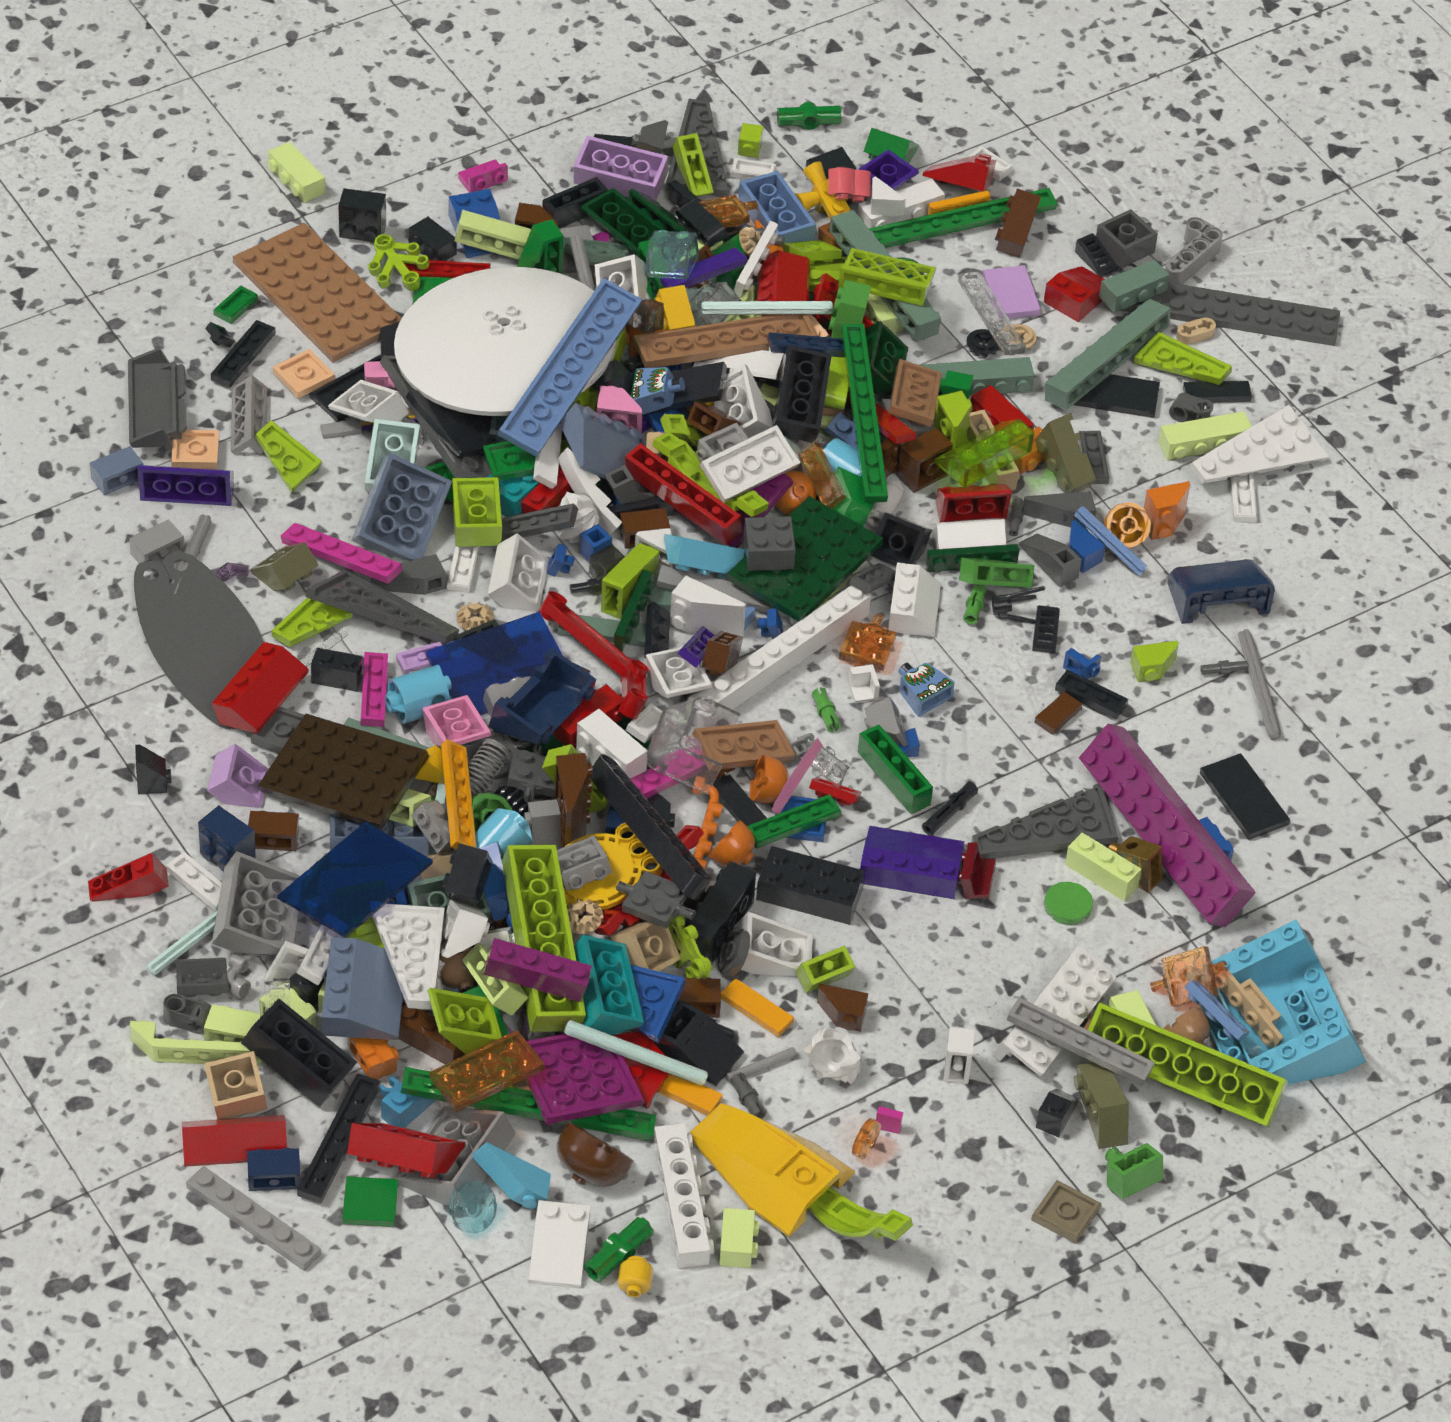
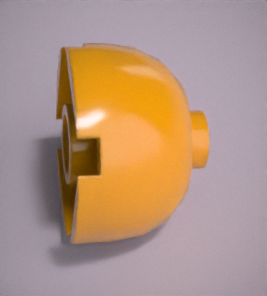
(1128, 523)

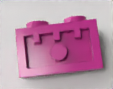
(483, 176)

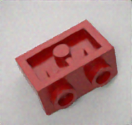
(825, 291)

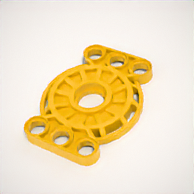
(624, 865)

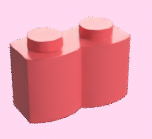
(850, 184)

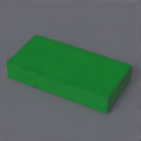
(235, 304)

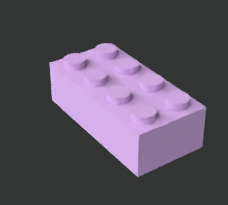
(621, 167)

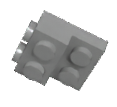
(720, 441)
(434, 824)
(582, 863)

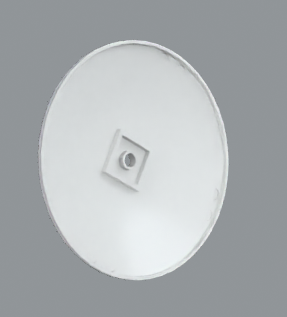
(463, 356)

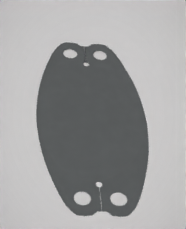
(197, 633)

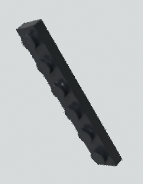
(335, 1143)

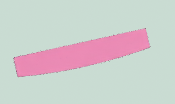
(797, 776)

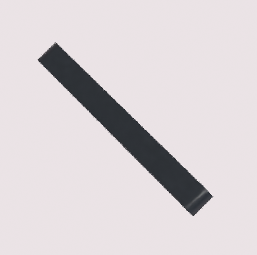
(649, 827)

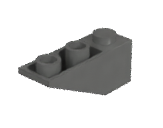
(1058, 507)
(1053, 557)
(418, 577)

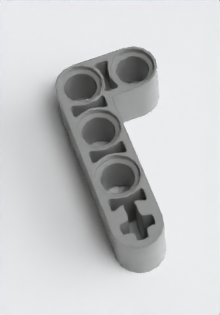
(1202, 245)

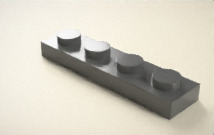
(540, 521)

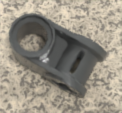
(1190, 408)
(185, 1013)

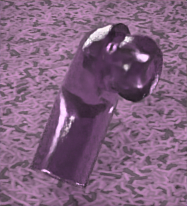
(230, 570)

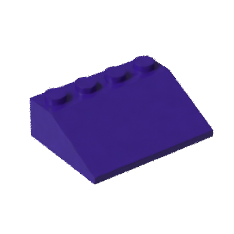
(911, 862)

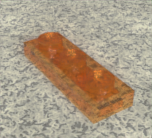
(822, 475)

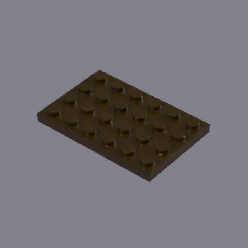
(343, 771)

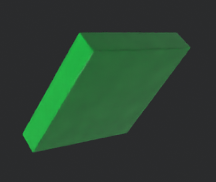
(508, 461)
(370, 1201)

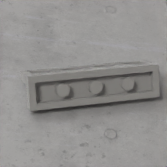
(253, 412)

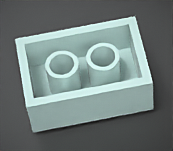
(392, 438)

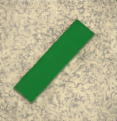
(794, 820)

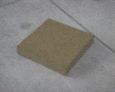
(1066, 1211)

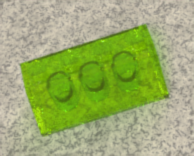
(987, 452)

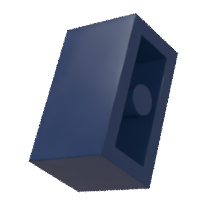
(273, 1169)

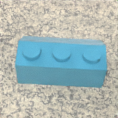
(701, 555)

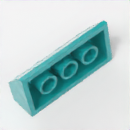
(611, 992)

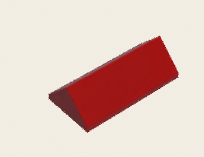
(230, 1139)

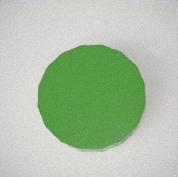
(1068, 902)

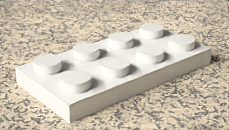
(749, 463)

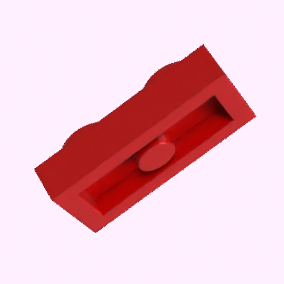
(844, 794)

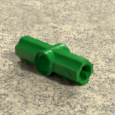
(809, 115)
(618, 1249)

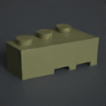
(1064, 456)
(1104, 1104)

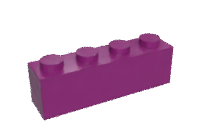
(537, 970)

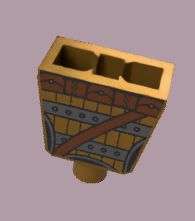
(1145, 856)

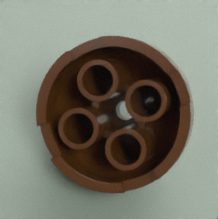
(591, 1158)

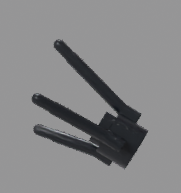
(1003, 603)

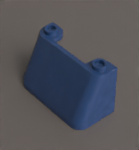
(1217, 584)
(543, 700)

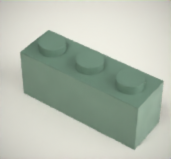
(1134, 286)

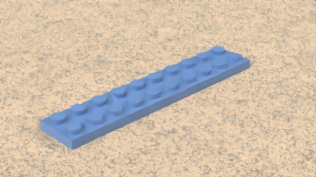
(569, 367)

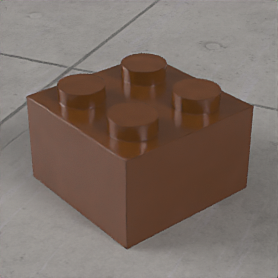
(917, 460)

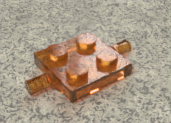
(730, 210)
(868, 644)
(1184, 967)

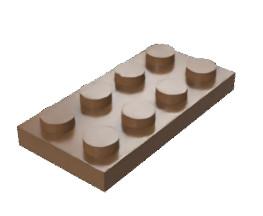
(915, 393)
(744, 743)

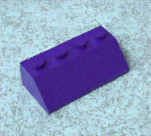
(186, 485)

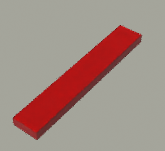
(889, 425)

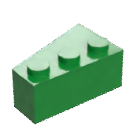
(543, 248)

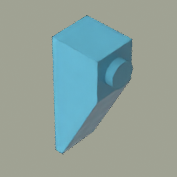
(516, 1177)

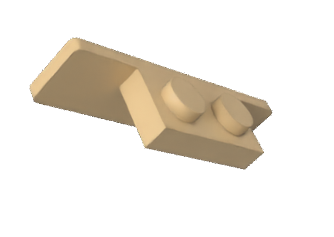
(1253, 1006)

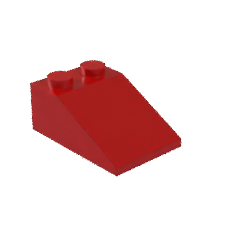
(970, 172)
(1074, 292)

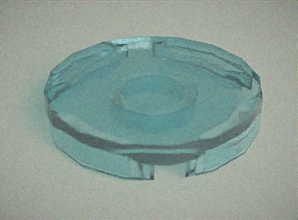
(472, 1207)

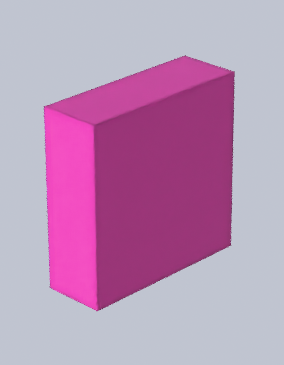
(890, 1119)

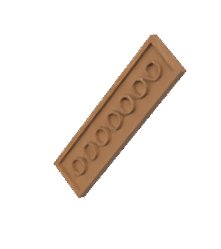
(717, 339)

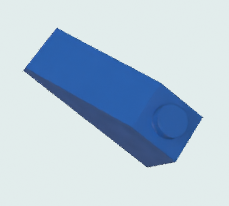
(495, 886)

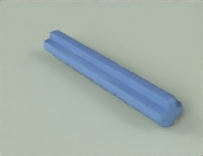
(1110, 540)

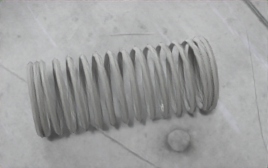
(490, 752)

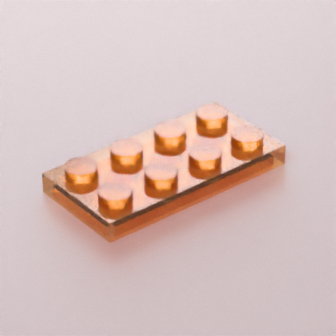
(486, 1071)

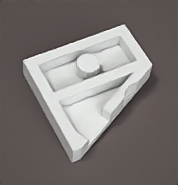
(286, 962)

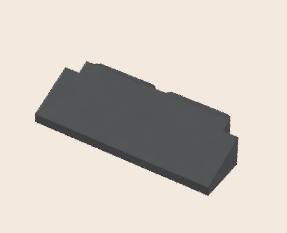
(155, 400)

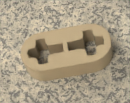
(1196, 330)

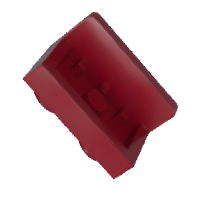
(976, 873)

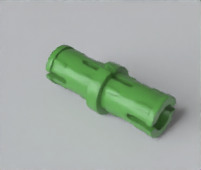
(974, 604)
(826, 709)

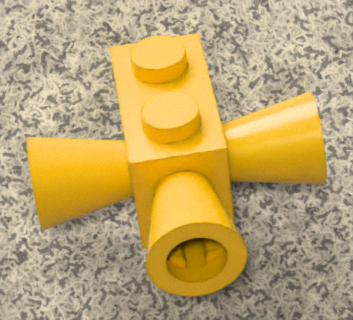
(819, 194)

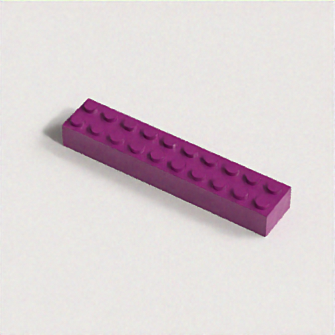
(1165, 819)

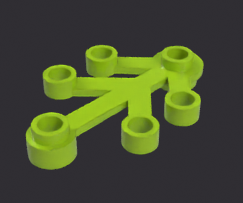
(386, 245)
(685, 942)

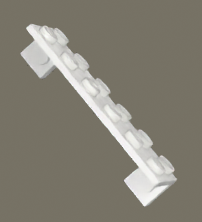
(1069, 995)

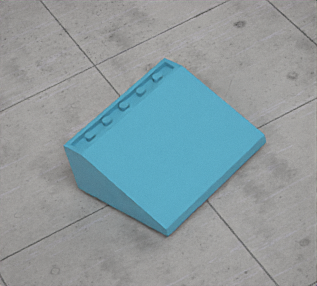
(1311, 1020)

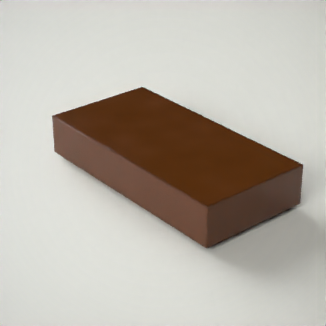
(1058, 713)

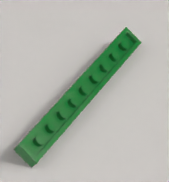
(953, 220)
(864, 413)
(522, 1103)

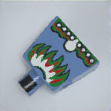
(655, 388)
(924, 687)

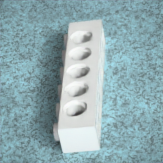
(682, 1195)

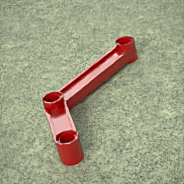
(632, 671)

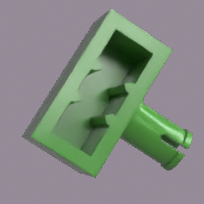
(1133, 1170)

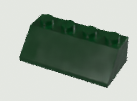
(656, 211)
(621, 218)

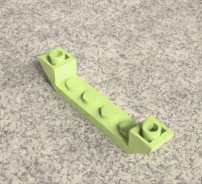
(181, 1051)

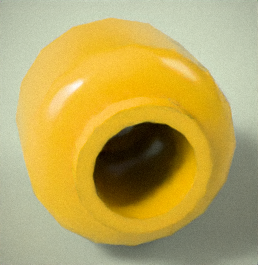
(635, 1276)

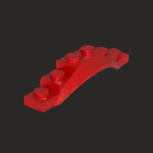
(614, 917)

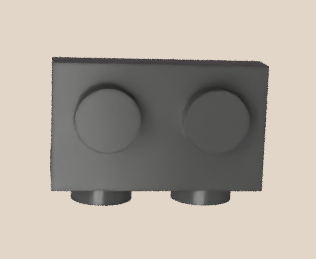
(201, 976)

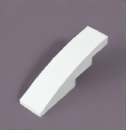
(585, 483)

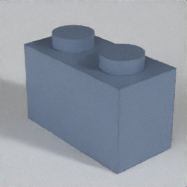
(115, 470)

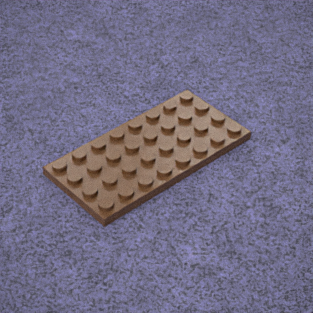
(317, 291)

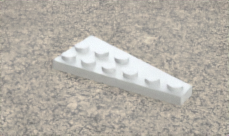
(1265, 447)
(413, 947)

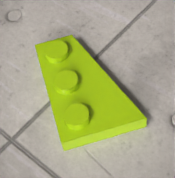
(287, 455)
(307, 621)

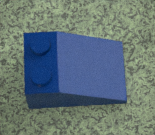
(477, 202)

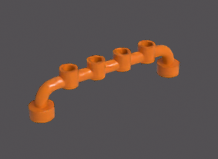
(708, 827)

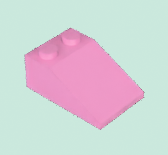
(454, 721)

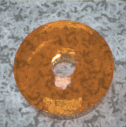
(866, 1138)

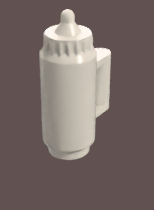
(895, 493)

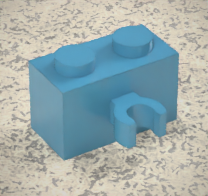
(401, 1108)

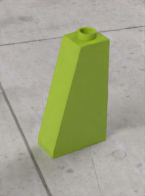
(622, 579)

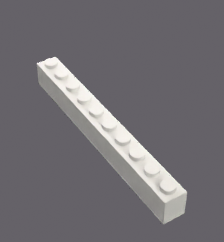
(788, 648)

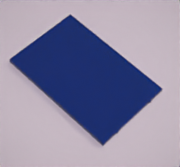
(493, 657)
(355, 879)

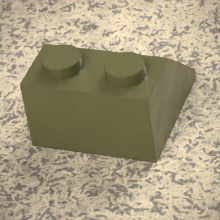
(286, 567)

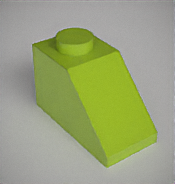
(1153, 660)

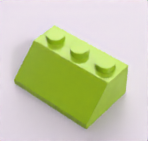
(953, 417)

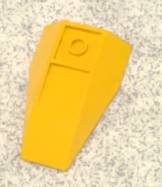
(768, 1165)

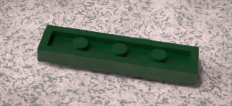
(950, 558)
(631, 615)

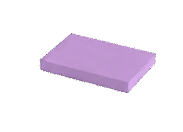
(1013, 291)

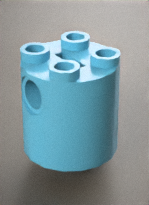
(842, 455)
(415, 691)
(504, 827)

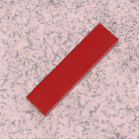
(448, 269)

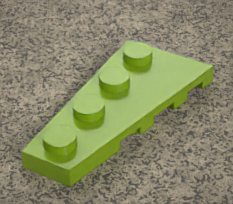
(1178, 358)

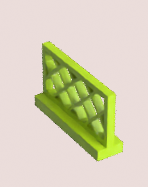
(888, 285)

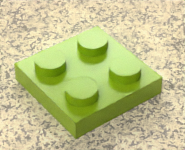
(814, 250)

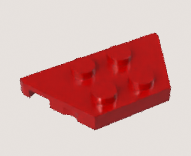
(648, 1079)

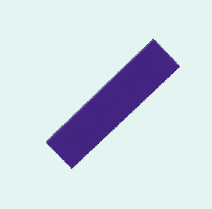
(709, 268)
(695, 648)

